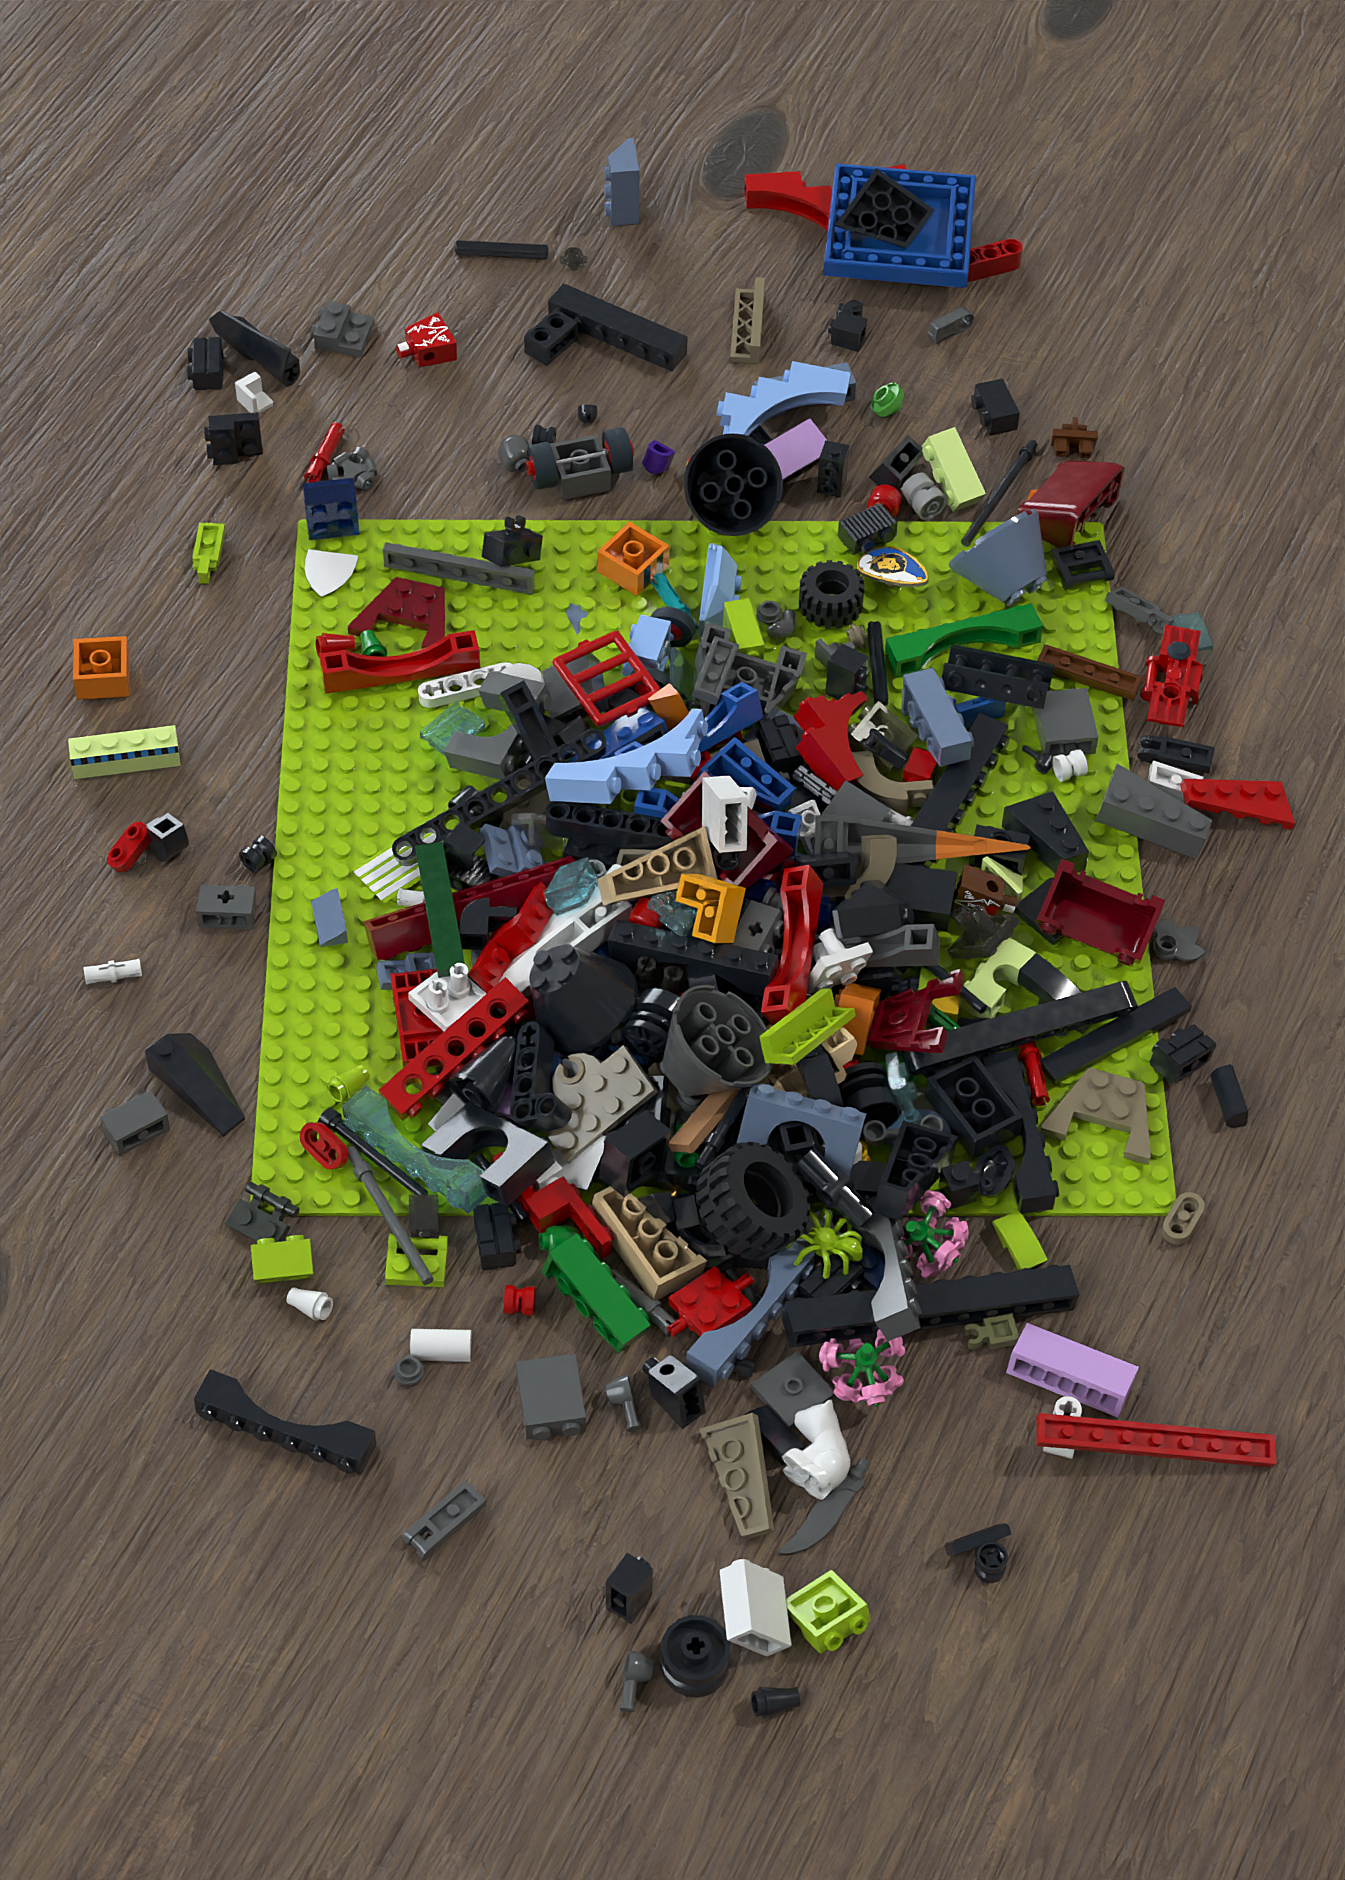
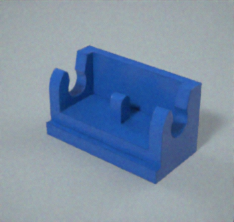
(971, 709)

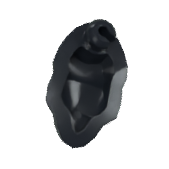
(994, 1171)

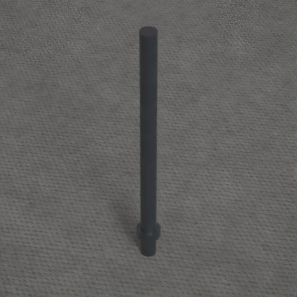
(1025, 454)

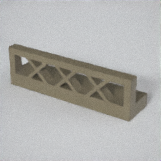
(755, 321)

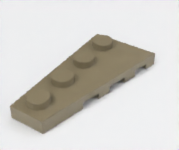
(739, 1458)

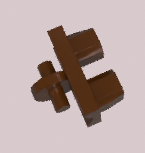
(1074, 436)

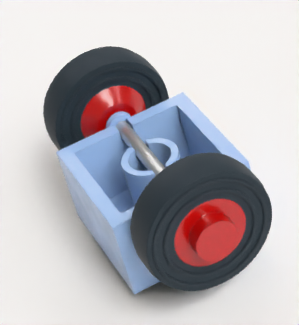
(652, 643)

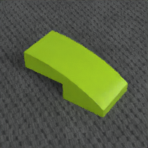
(1020, 1240)

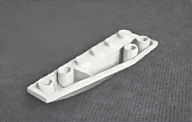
(581, 928)

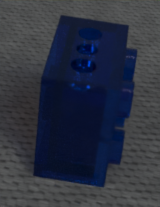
(331, 508)

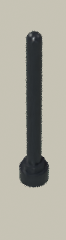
(334, 1122)

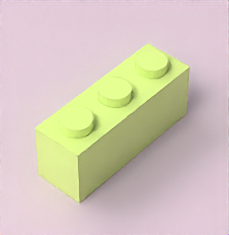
(953, 469)

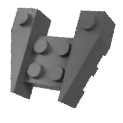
(773, 680)

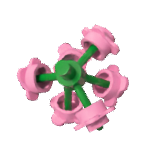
(924, 1232)
(863, 1358)

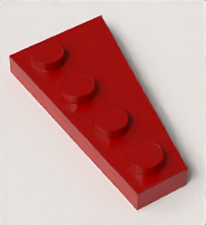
(1241, 798)

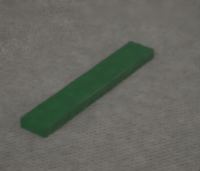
(439, 907)

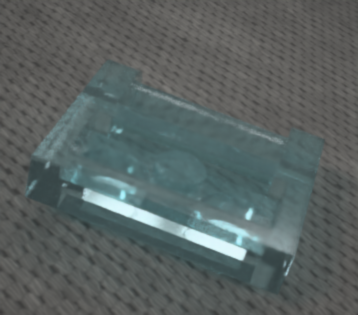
(904, 1090)

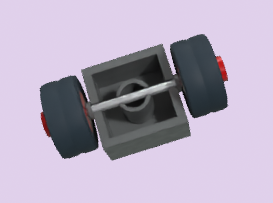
(580, 464)

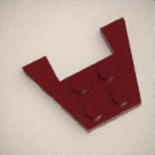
(406, 604)
(902, 1018)

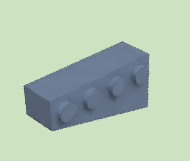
(935, 717)

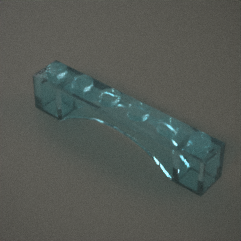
(453, 1178)

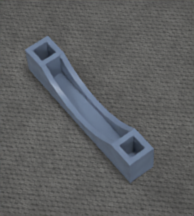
(717, 1350)

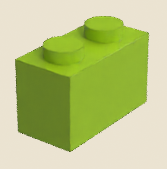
(282, 1260)

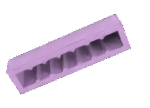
(797, 447)
(1072, 1369)

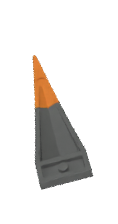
(914, 844)

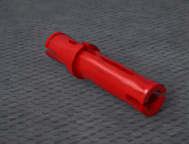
(322, 458)
(1035, 1078)

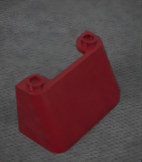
(1072, 497)
(764, 845)
(1099, 914)

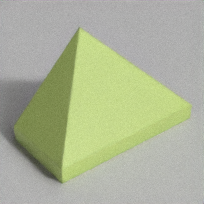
(1013, 881)

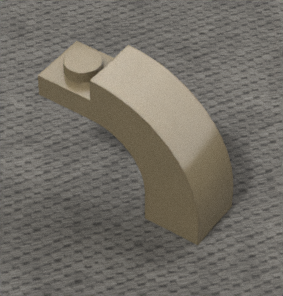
(894, 794)
(876, 863)

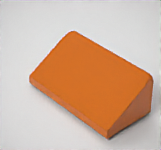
(669, 706)

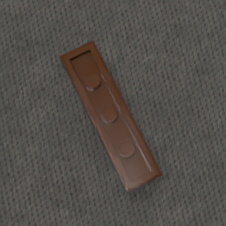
(1091, 672)

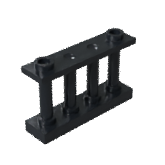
(997, 676)

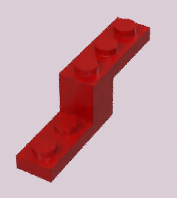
(512, 939)
(563, 1201)

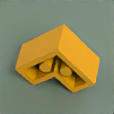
(717, 905)

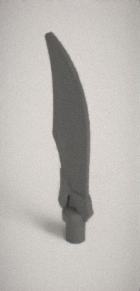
(827, 1512)

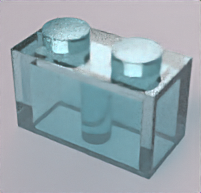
(571, 887)

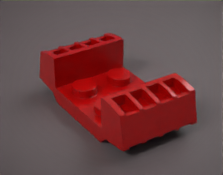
(414, 1027)

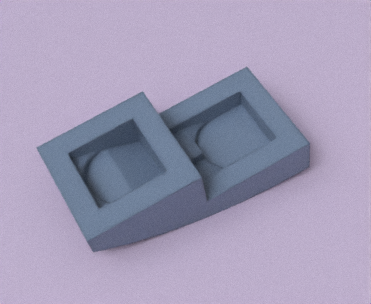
(413, 962)

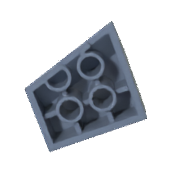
(622, 185)

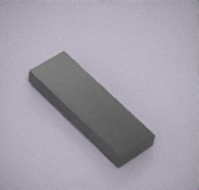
(715, 670)

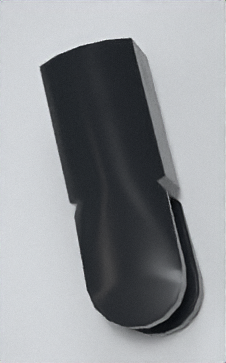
(889, 751)

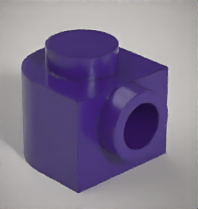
(657, 457)

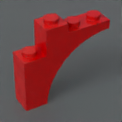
(826, 737)

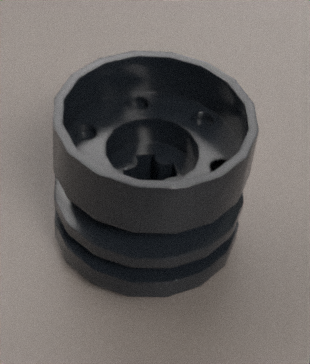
(650, 1024)
(869, 1092)

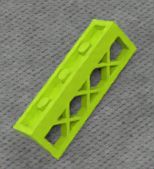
(804, 1029)

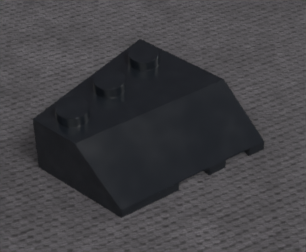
(886, 212)

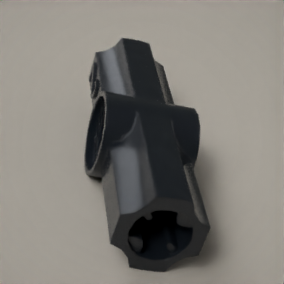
(834, 1188)

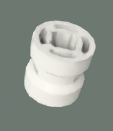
(1070, 765)

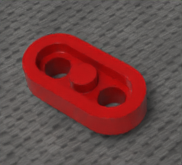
(129, 847)
(324, 1148)

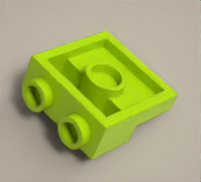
(828, 1612)

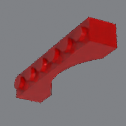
(351, 671)
(801, 905)

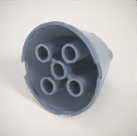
(1006, 559)

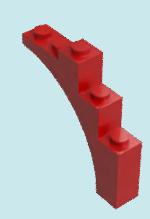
(790, 194)

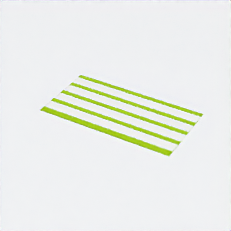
(386, 875)

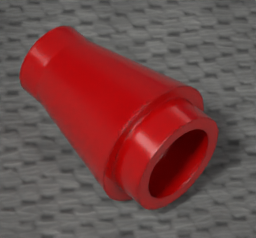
(334, 642)

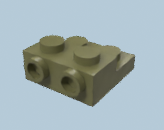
(887, 724)

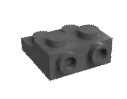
(341, 329)

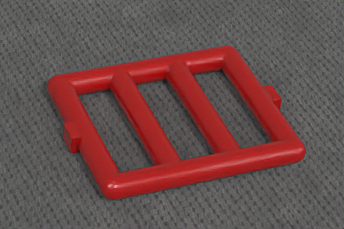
(587, 701)

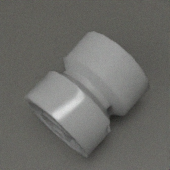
(923, 496)

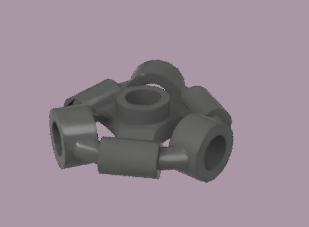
(360, 468)

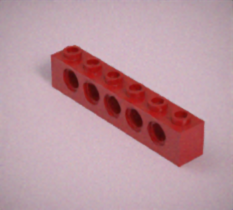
(502, 996)

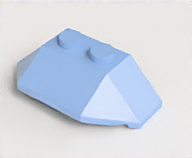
(719, 586)

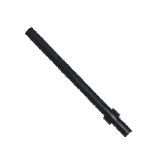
(715, 1140)

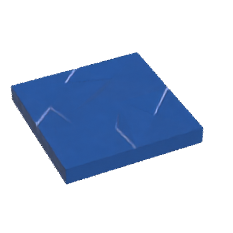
(937, 254)

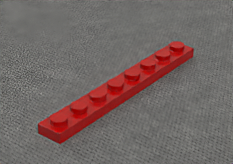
(1155, 1440)

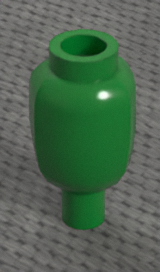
(557, 1235)

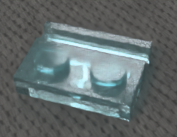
(452, 719)

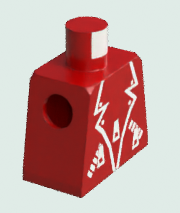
(428, 342)

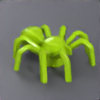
(826, 1242)

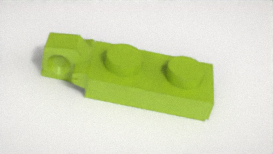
(208, 550)

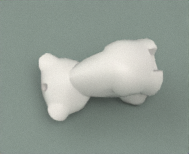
(826, 1460)

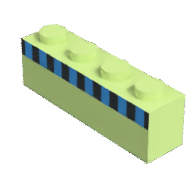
(124, 752)

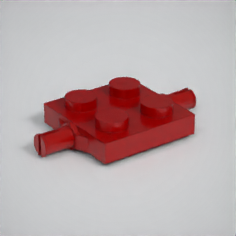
(709, 1303)

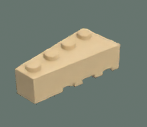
(659, 870)
(645, 1245)

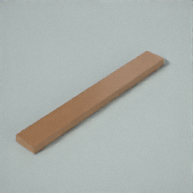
(704, 1119)

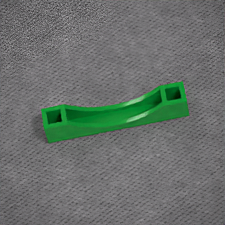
(1009, 627)

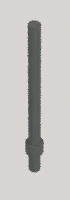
(365, 1174)

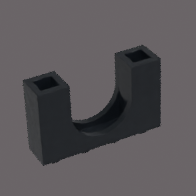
(476, 1129)

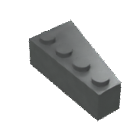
(1152, 814)

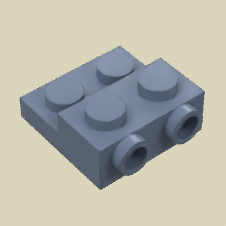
(509, 850)

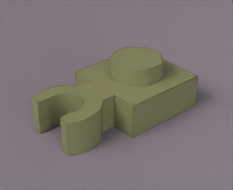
(996, 1330)

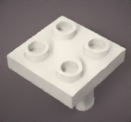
(835, 962)
(446, 997)

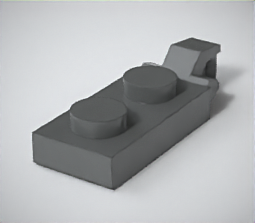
(1139, 608)

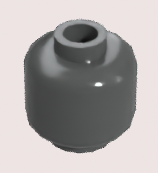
(514, 453)

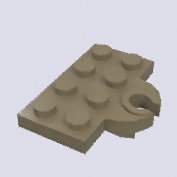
(598, 1098)

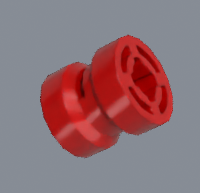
(512, 1300)

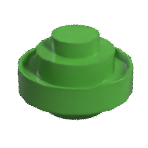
(887, 400)

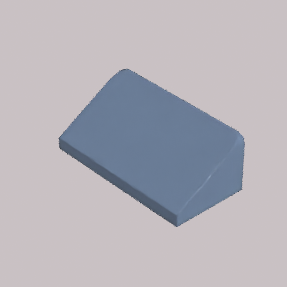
(329, 919)

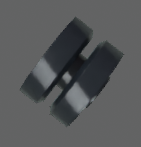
(695, 1656)

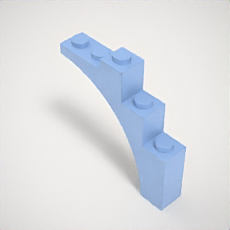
(800, 386)
(636, 770)

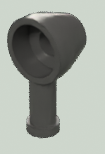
(621, 1393)
(636, 1670)

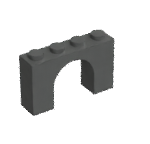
(496, 754)

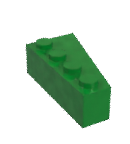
(596, 1293)

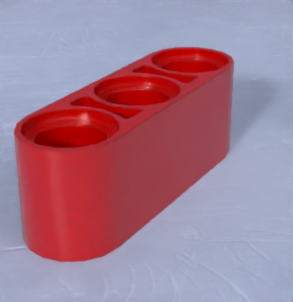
(994, 259)

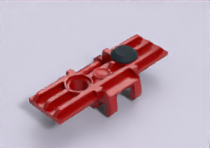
(1182, 680)

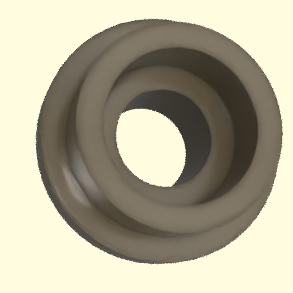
(856, 635)

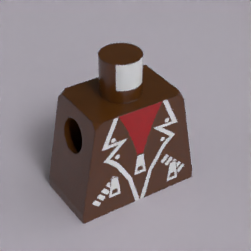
(982, 888)

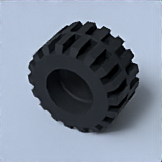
(831, 609)

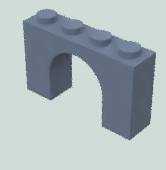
(837, 1125)

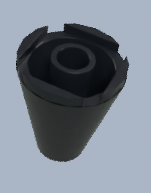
(486, 1075)

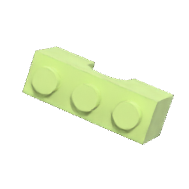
(1000, 966)

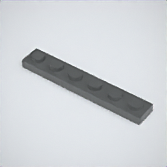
(458, 568)

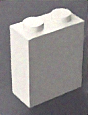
(724, 813)
(755, 1607)

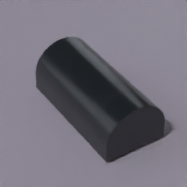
(1230, 1096)

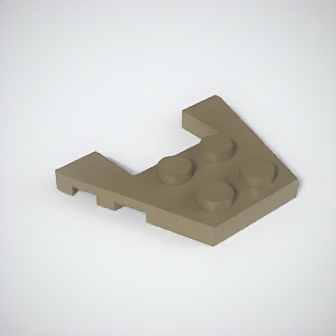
(1107, 1102)

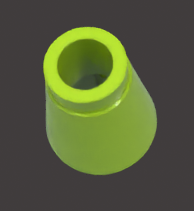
(346, 1084)

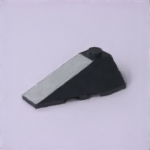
(195, 1077)

